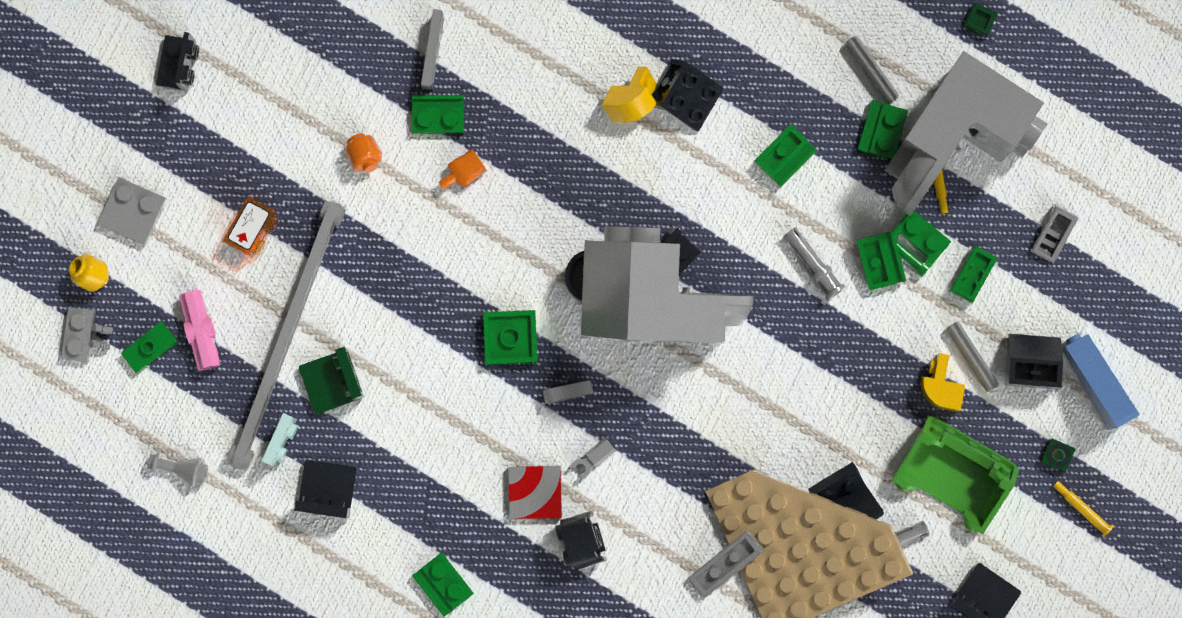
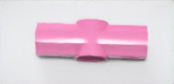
(199, 330)

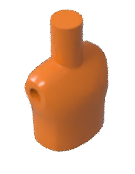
(463, 170)

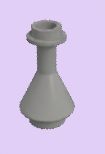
(190, 471)

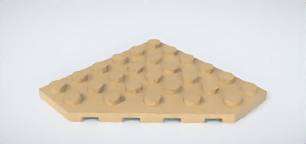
(813, 548)

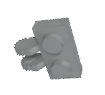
(79, 335)

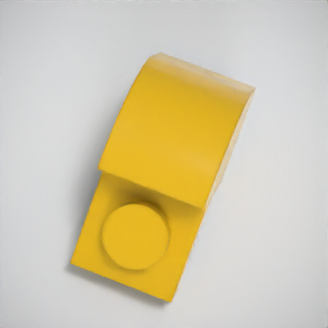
(631, 102)
(938, 391)

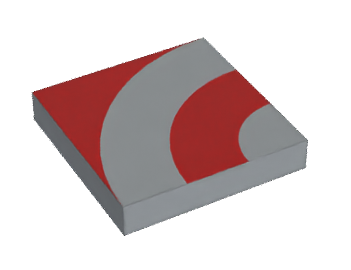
(535, 492)

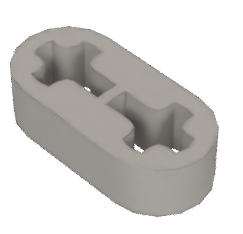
(567, 392)

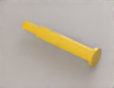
(941, 192)
(1084, 509)

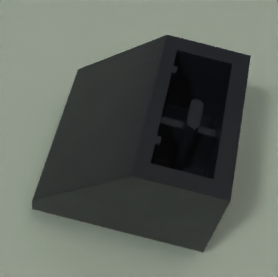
(1034, 362)

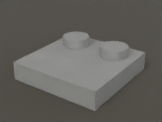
(132, 211)

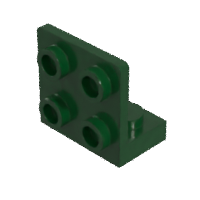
(331, 381)

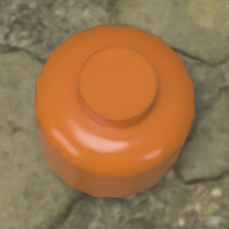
(363, 153)

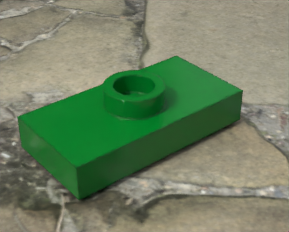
(973, 274)
(149, 347)

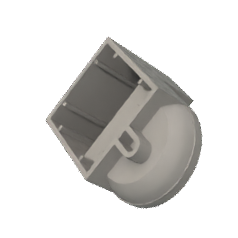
(970, 106)
(636, 296)

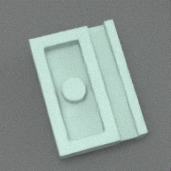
(275, 451)

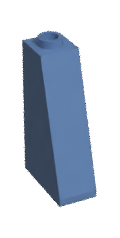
(1099, 382)

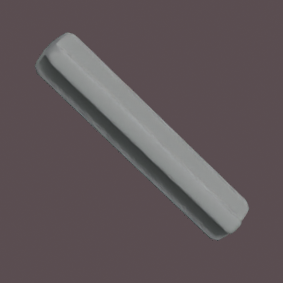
(872, 69)
(972, 356)

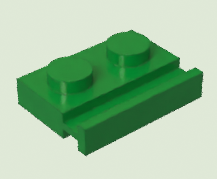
(437, 114)
(882, 130)
(785, 155)
(881, 260)
(443, 584)

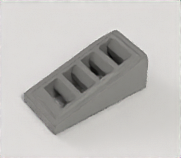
(1056, 210)

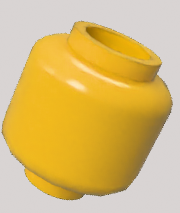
(88, 272)

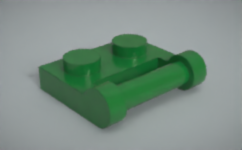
(924, 238)

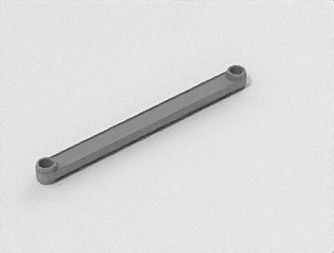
(241, 454)

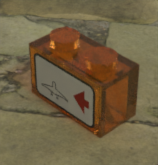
(251, 227)

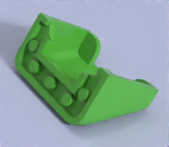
(957, 473)

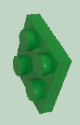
(510, 337)

